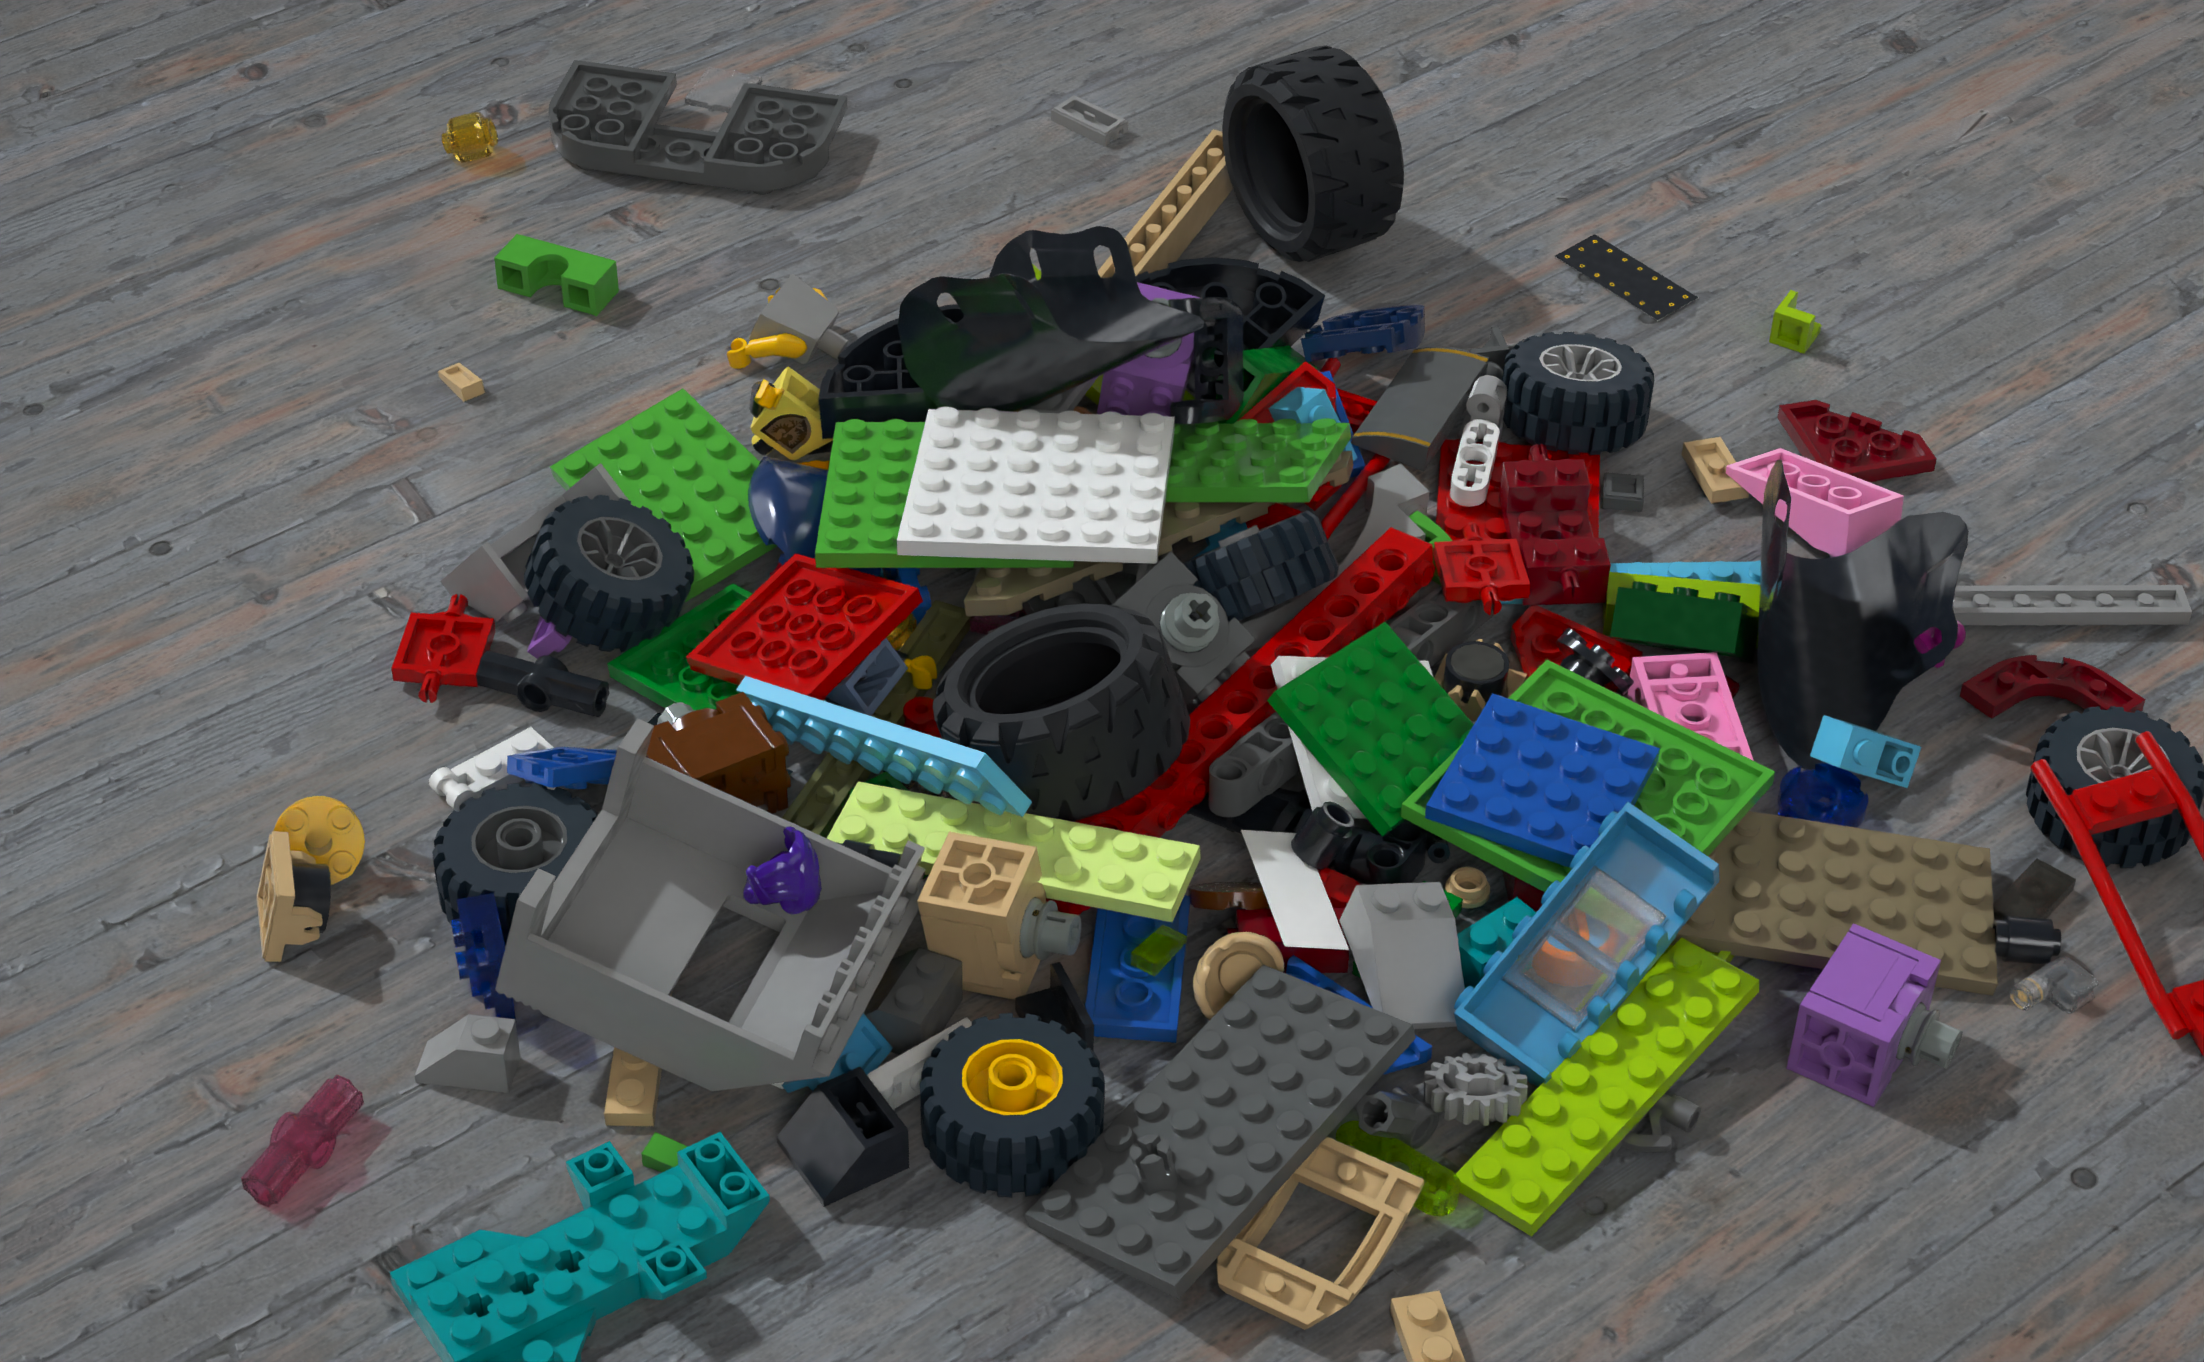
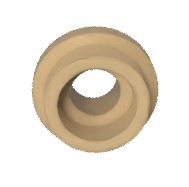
(1470, 886)

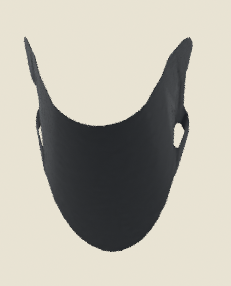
(1030, 335)
(1845, 626)

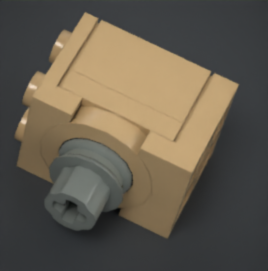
(993, 914)

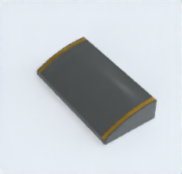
(1421, 405)

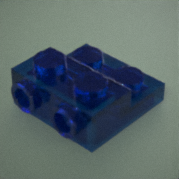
(483, 952)

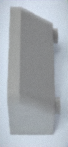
(495, 572)

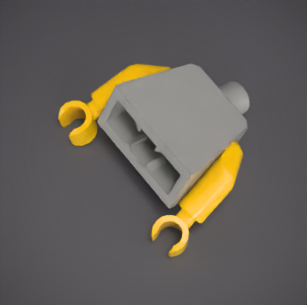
(791, 326)

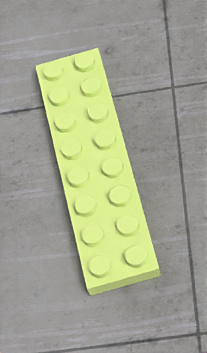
(1076, 859)

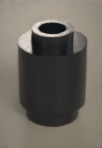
(1323, 835)
(2026, 939)

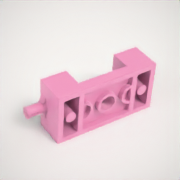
(1687, 691)

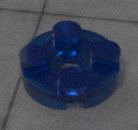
(1802, 790)

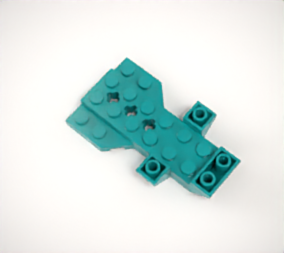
(543, 1292)

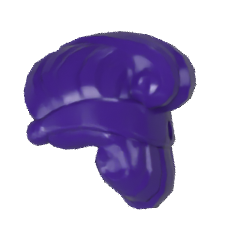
(787, 877)

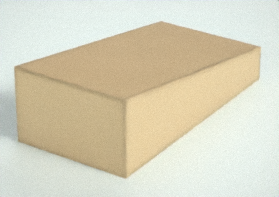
(462, 381)

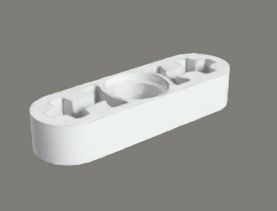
(1478, 474)

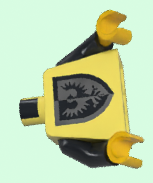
(787, 417)

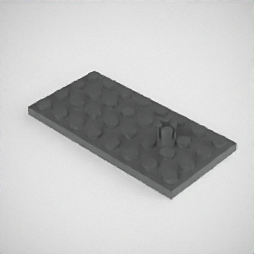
(1220, 1130)

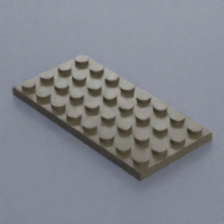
(1801, 884)

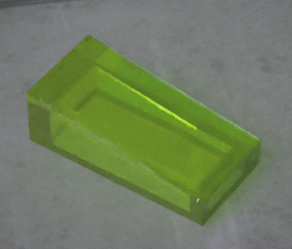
(1157, 950)

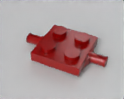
(1481, 569)
(443, 649)

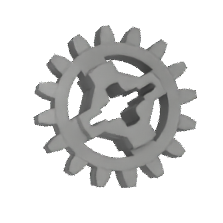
(1475, 1089)

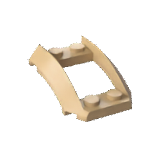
(1293, 1291)

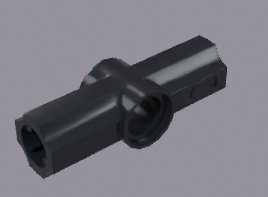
(543, 683)

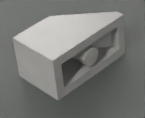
(472, 1055)

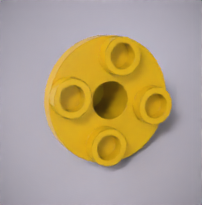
(326, 832)

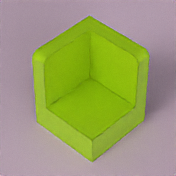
(1793, 327)

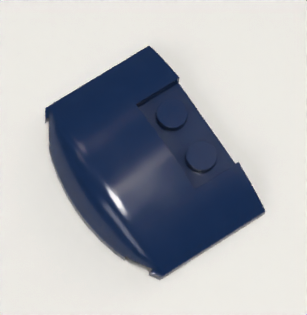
(788, 507)

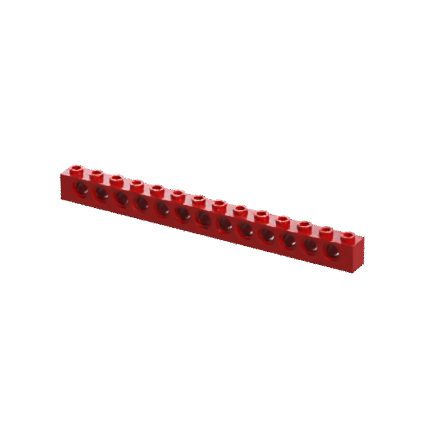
(1344, 611)

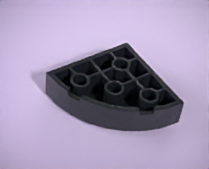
(1272, 305)
(874, 381)

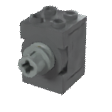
(1193, 626)

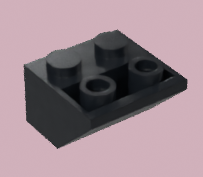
(845, 1138)

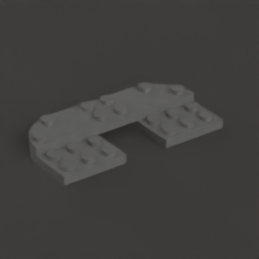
(767, 142)

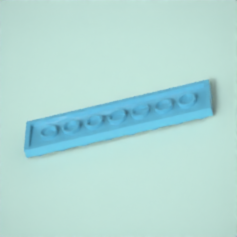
(887, 747)

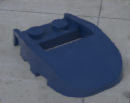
(1366, 331)

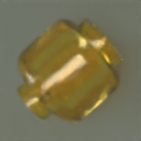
(470, 137)

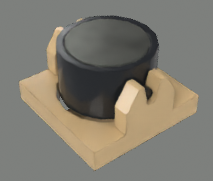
(1475, 672)
(291, 898)

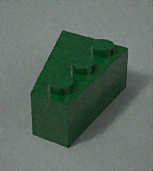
(1685, 621)

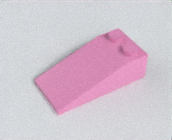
(1827, 505)

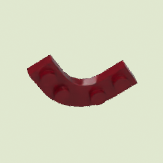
(2025, 677)

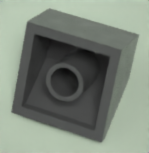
(915, 998)

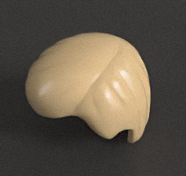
(1229, 966)

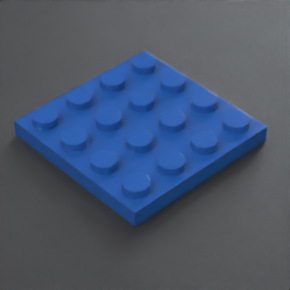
(1539, 780)

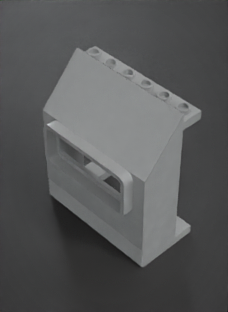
(642, 895)

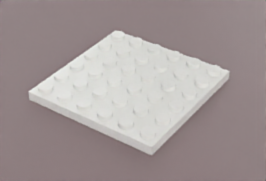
(1038, 486)

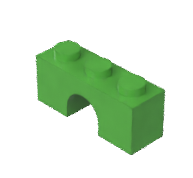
(530, 264)

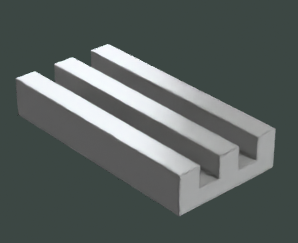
(1089, 120)

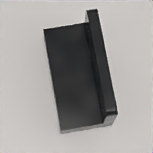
(1059, 1004)

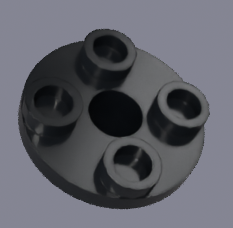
(1592, 663)

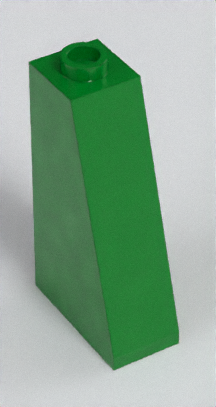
(1262, 373)

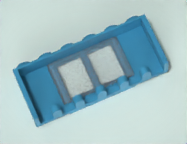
(1586, 944)

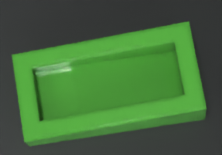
(661, 1153)

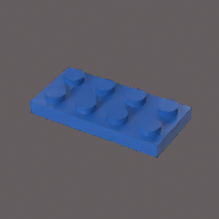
(1124, 998)

